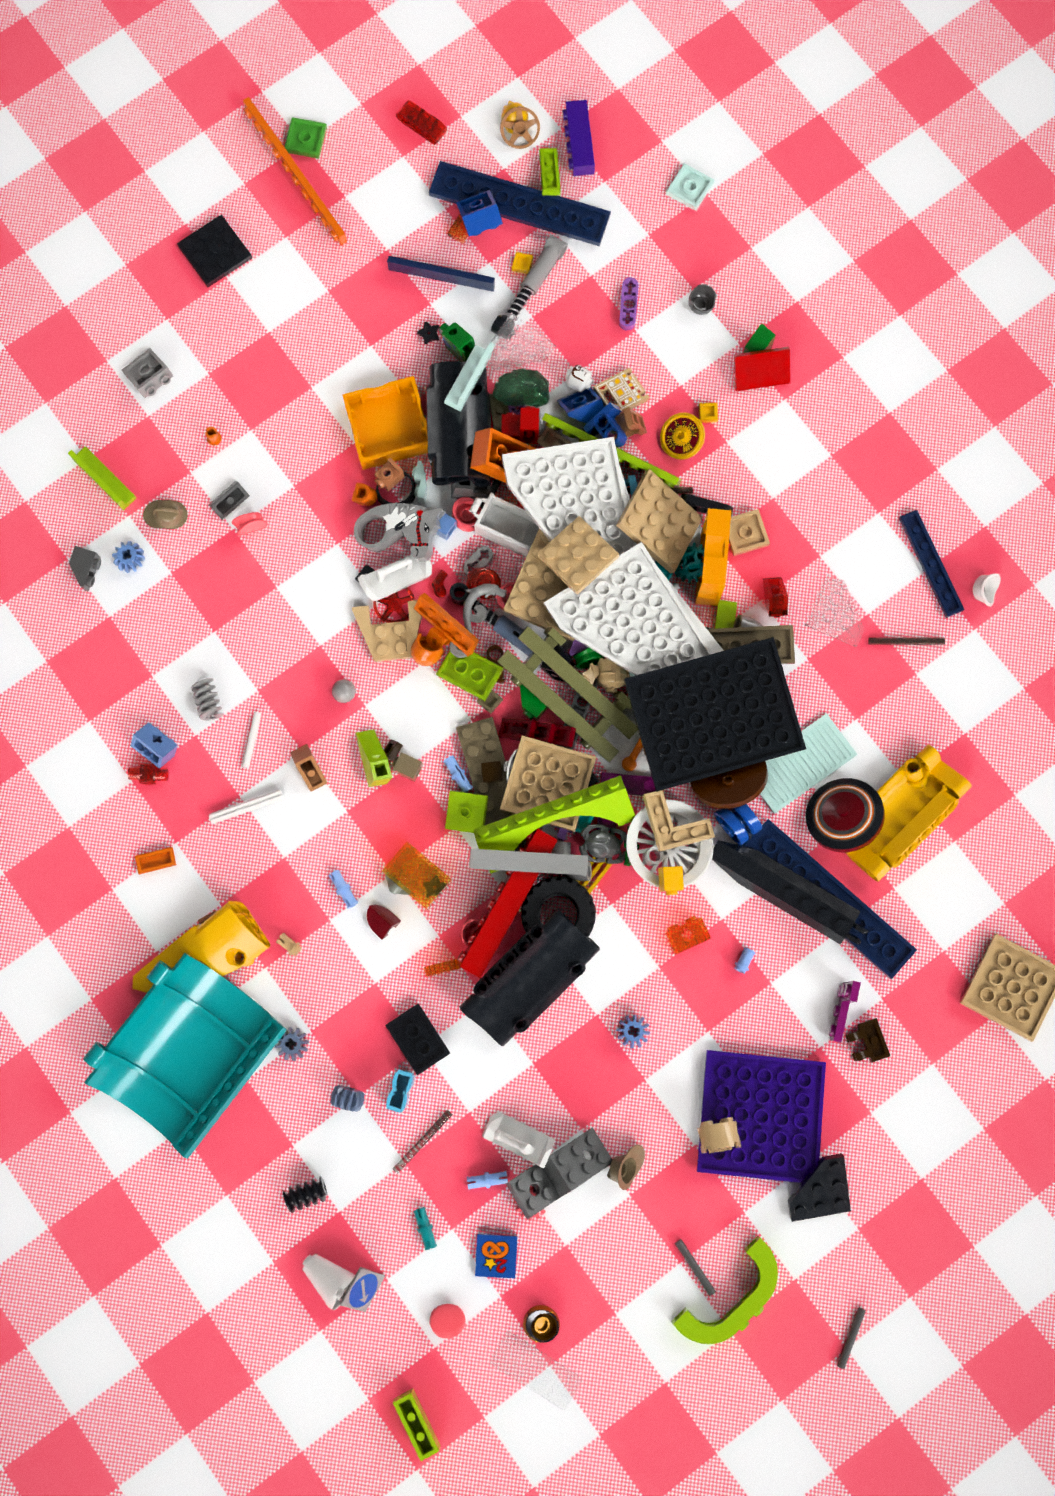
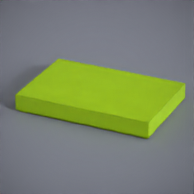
(470, 674)

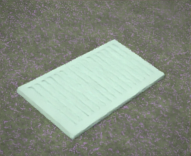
(800, 771)

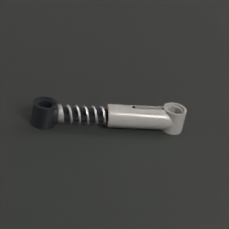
(552, 252)

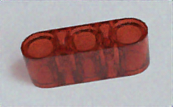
(421, 122)

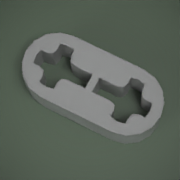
(476, 557)

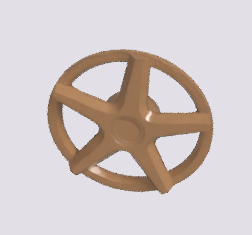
(520, 127)

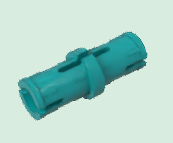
(425, 1228)

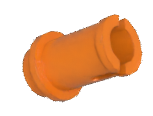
(213, 436)

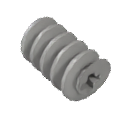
(205, 700)

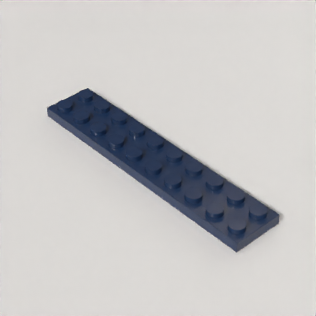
(523, 203)
(881, 944)

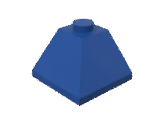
(581, 405)

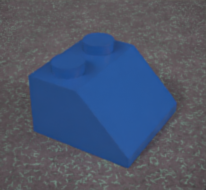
(479, 213)

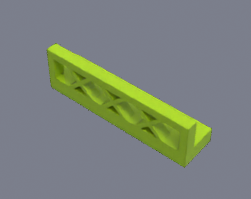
(103, 477)

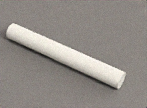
(251, 740)

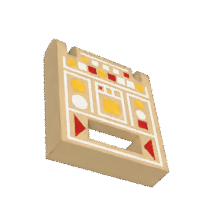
(623, 389)

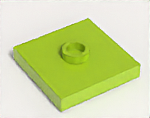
(466, 811)

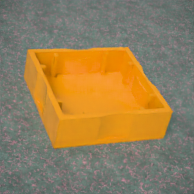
(387, 422)
(715, 542)

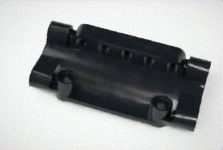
(529, 977)

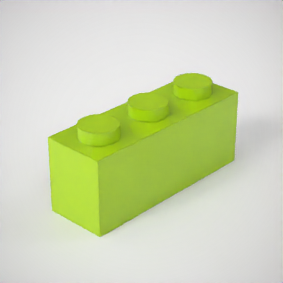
(416, 1424)

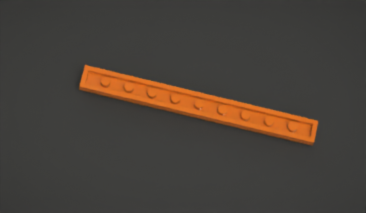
(297, 176)

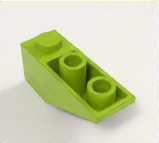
(373, 758)

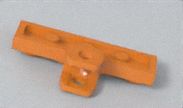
(445, 628)

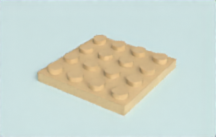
(659, 521)
(545, 774)
(1012, 987)

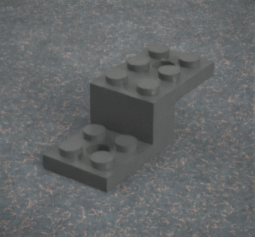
(562, 1173)

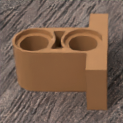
(630, 422)

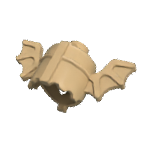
(608, 674)

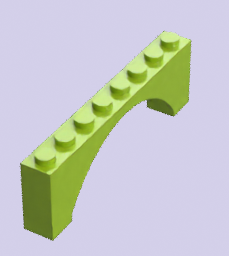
(601, 800)

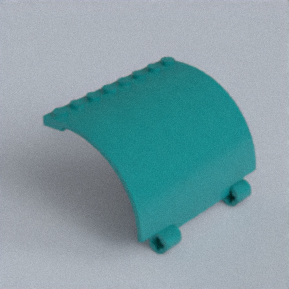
(184, 1051)

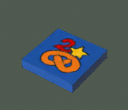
(496, 1256)

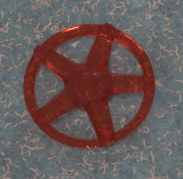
(394, 603)

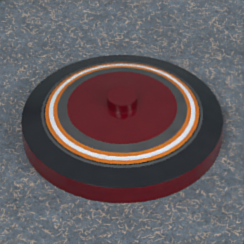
(845, 815)

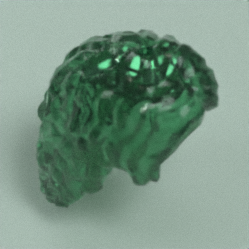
(522, 388)

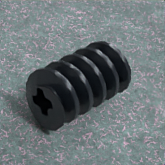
(305, 1195)

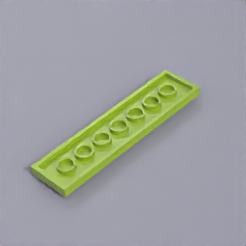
(634, 462)

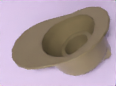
(165, 514)
(626, 1167)

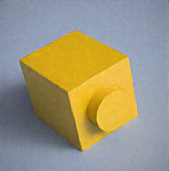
(671, 880)

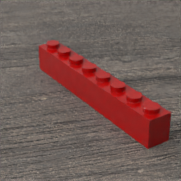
(502, 909)

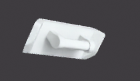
(394, 577)
(519, 1138)

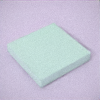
(690, 187)

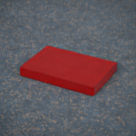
(762, 368)

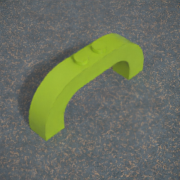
(748, 1306)

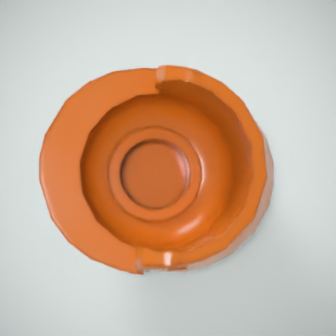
(423, 653)

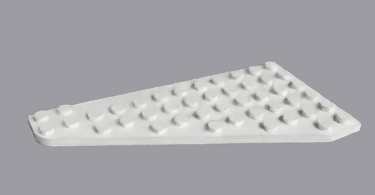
(571, 482)
(633, 616)

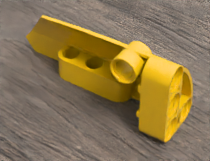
(214, 943)

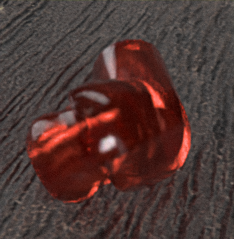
(437, 584)

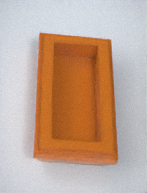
(155, 860)

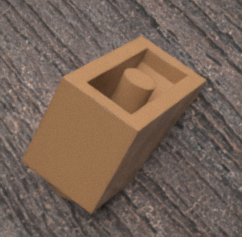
(308, 767)

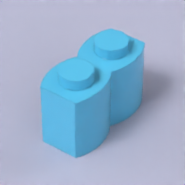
(399, 1096)

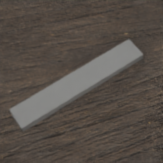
(528, 862)

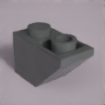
(84, 566)

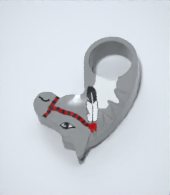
(402, 520)

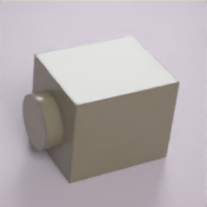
(407, 766)

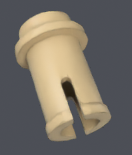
(288, 944)

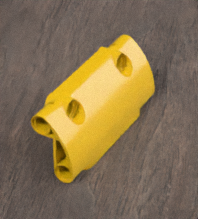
(913, 809)

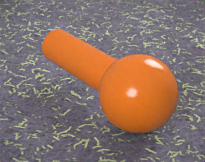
(629, 763)

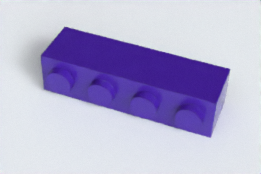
(579, 137)

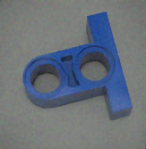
(596, 424)

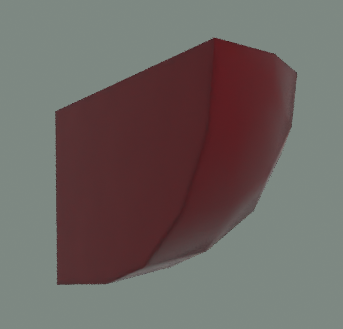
(381, 920)

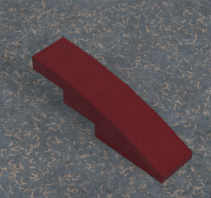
(545, 732)

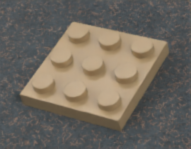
(578, 555)

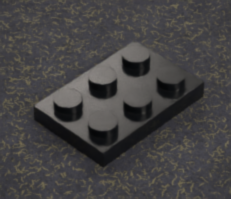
(418, 1039)

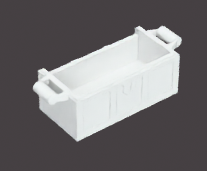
(504, 524)

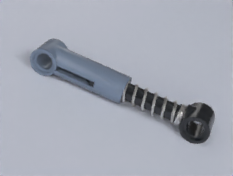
(502, 625)

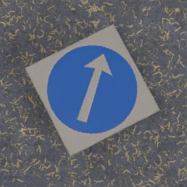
(362, 1290)

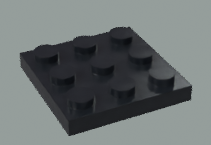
(214, 250)

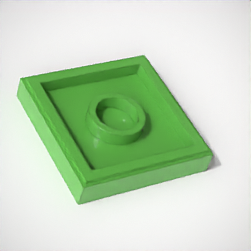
(305, 137)

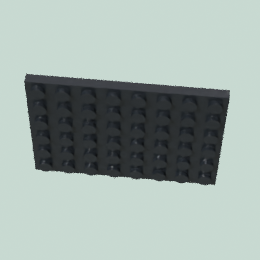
(714, 714)

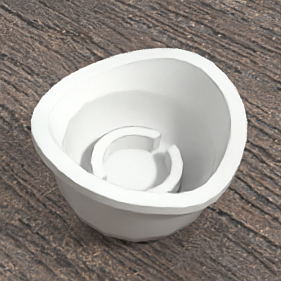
(986, 587)

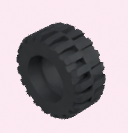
(559, 887)

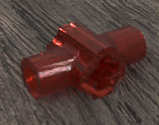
(148, 774)

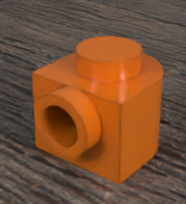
(364, 495)

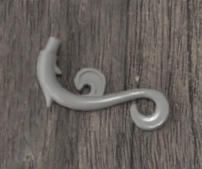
(480, 616)

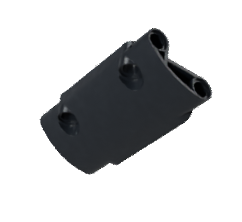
(452, 431)

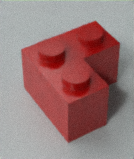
(523, 426)

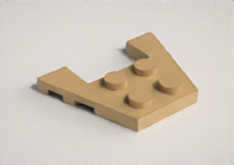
(391, 639)

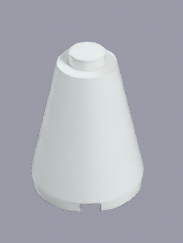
(328, 1279)

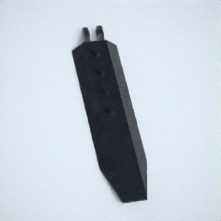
(789, 891)

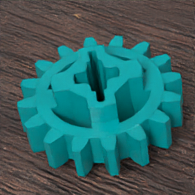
(692, 564)

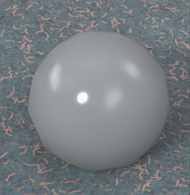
(343, 691)

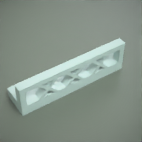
(469, 376)

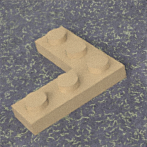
(665, 834)

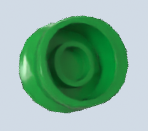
(586, 657)

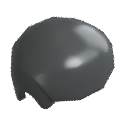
(702, 299)

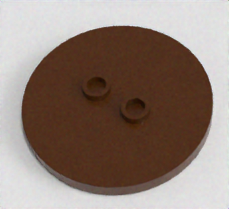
(732, 787)

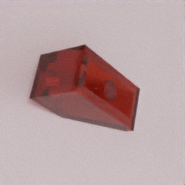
(775, 597)

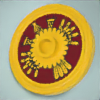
(682, 436)

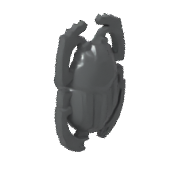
(602, 844)

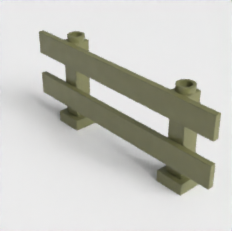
(610, 712)

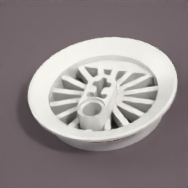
(682, 814)

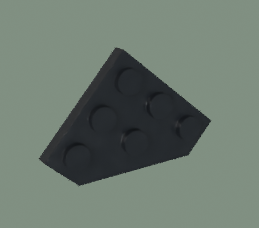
(822, 1191)

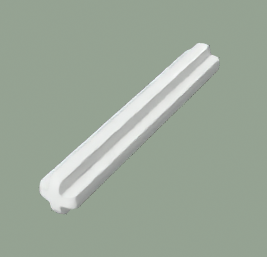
(245, 806)

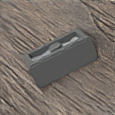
(229, 500)

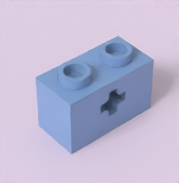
(154, 745)

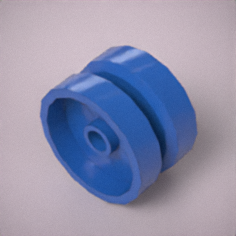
(738, 823)

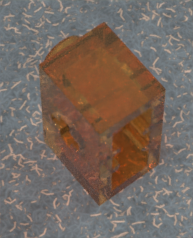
(678, 943)

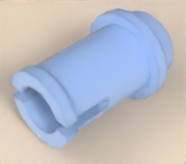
(744, 960)

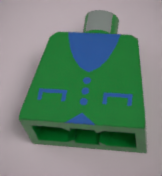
(457, 341)

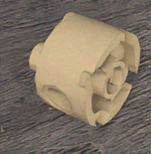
(718, 1136)

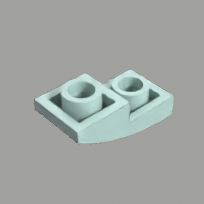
(420, 479)

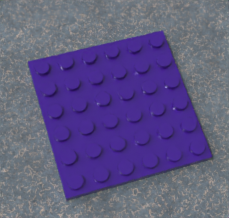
(775, 1114)

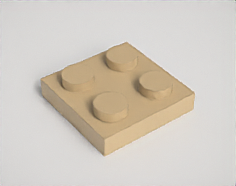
(747, 533)

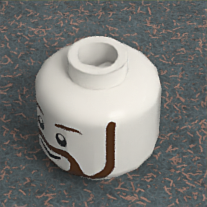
(579, 378)

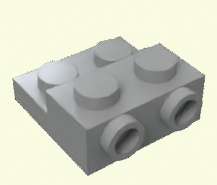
(148, 373)

